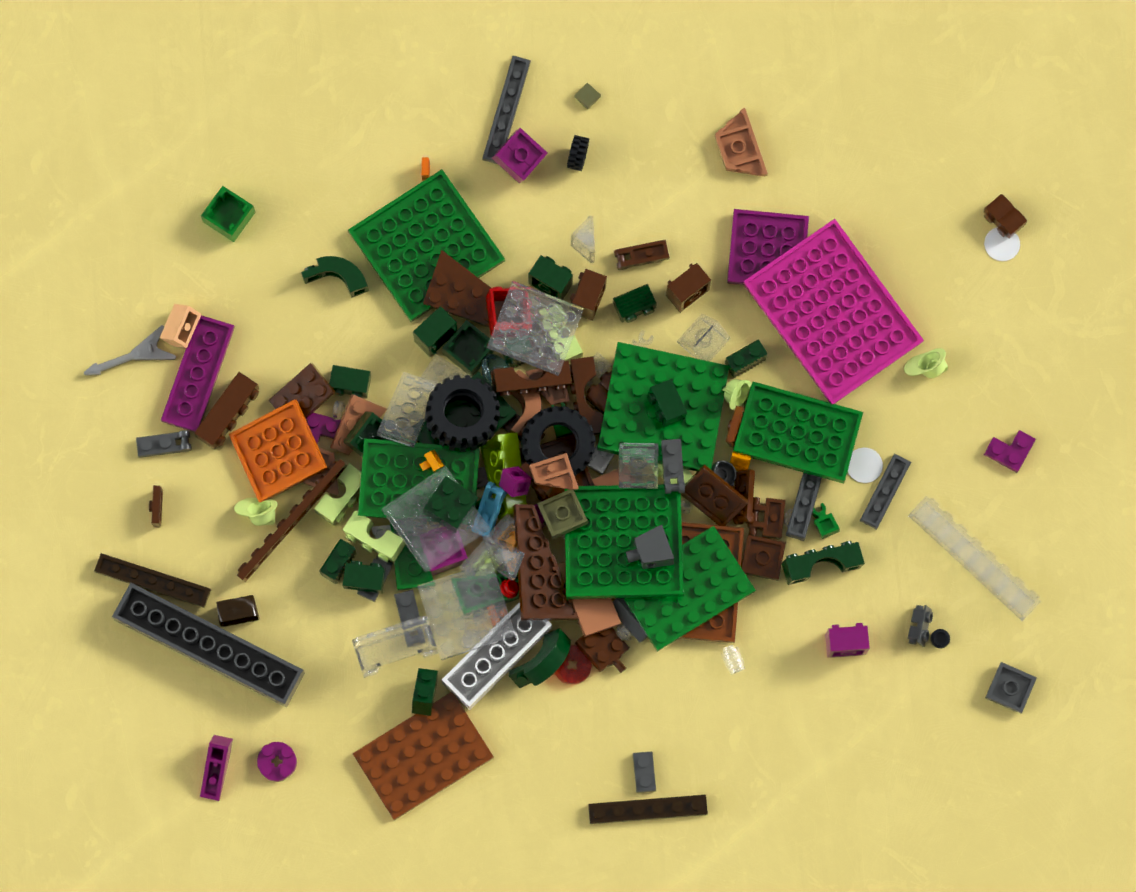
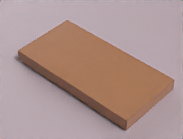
(593, 614)

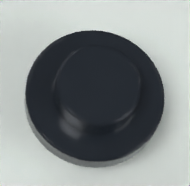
(940, 638)

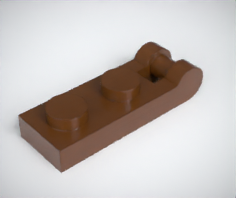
(642, 254)
(745, 486)

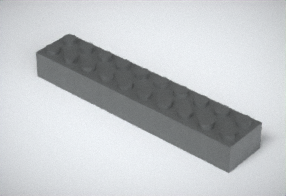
(208, 644)

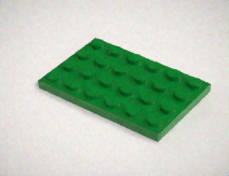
(798, 432)
(394, 469)
(710, 586)

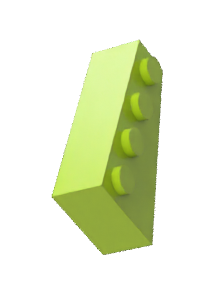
(497, 455)

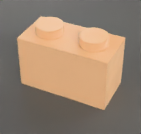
(180, 325)

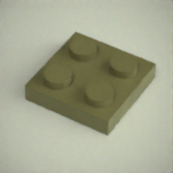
(562, 513)

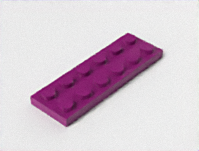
(197, 374)

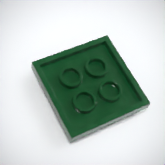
(465, 413)

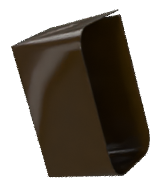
(237, 611)

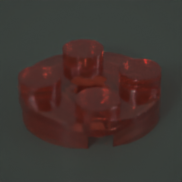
(578, 675)

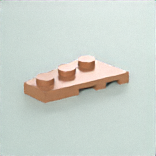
(354, 410)

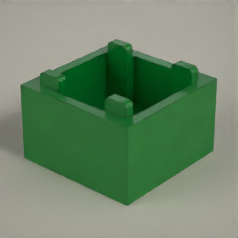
(228, 213)

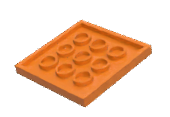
(278, 451)

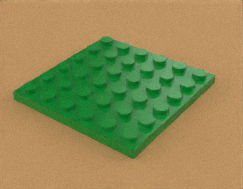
(411, 231)
(632, 418)
(597, 550)

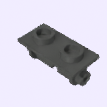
(923, 616)

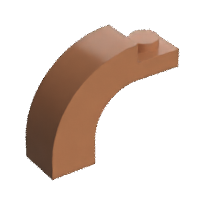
(530, 406)

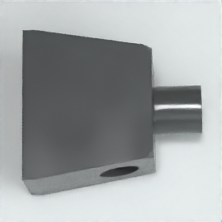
(651, 549)

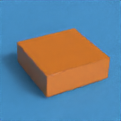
(425, 168)

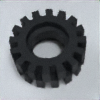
(578, 153)

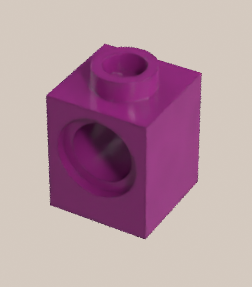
(515, 481)

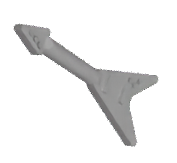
(144, 351)

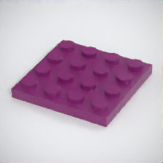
(760, 239)

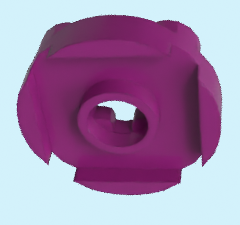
(284, 769)

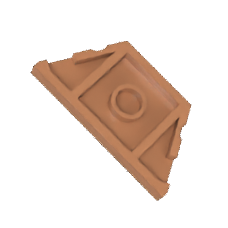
(739, 146)

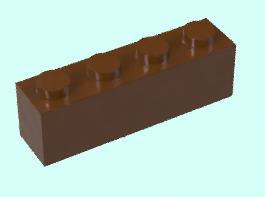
(227, 410)

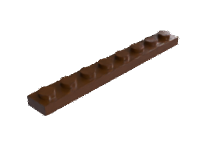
(296, 514)

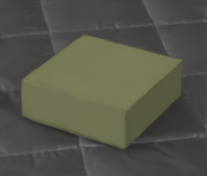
(587, 95)

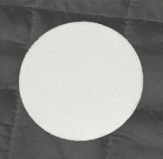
(1001, 247)
(865, 465)

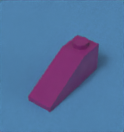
(216, 767)

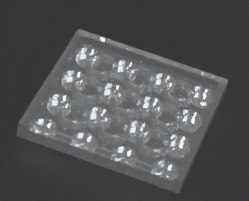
(535, 328)
(424, 536)
(466, 611)

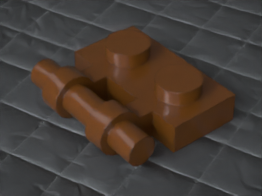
(773, 518)

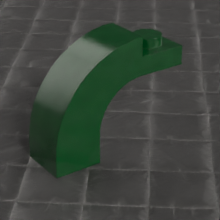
(338, 268)
(545, 663)

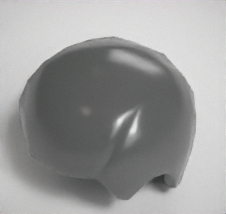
(725, 471)

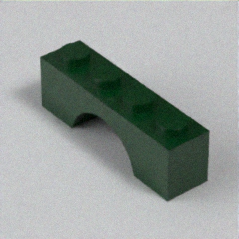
(845, 557)

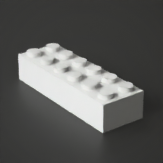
(488, 665)

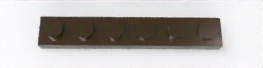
(152, 580)
(648, 809)

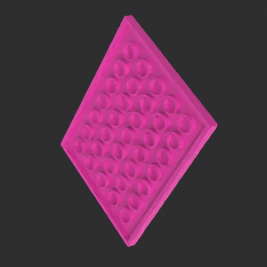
(833, 311)

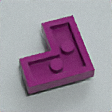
(322, 426)
(1012, 455)

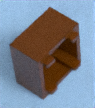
(688, 287)
(589, 292)

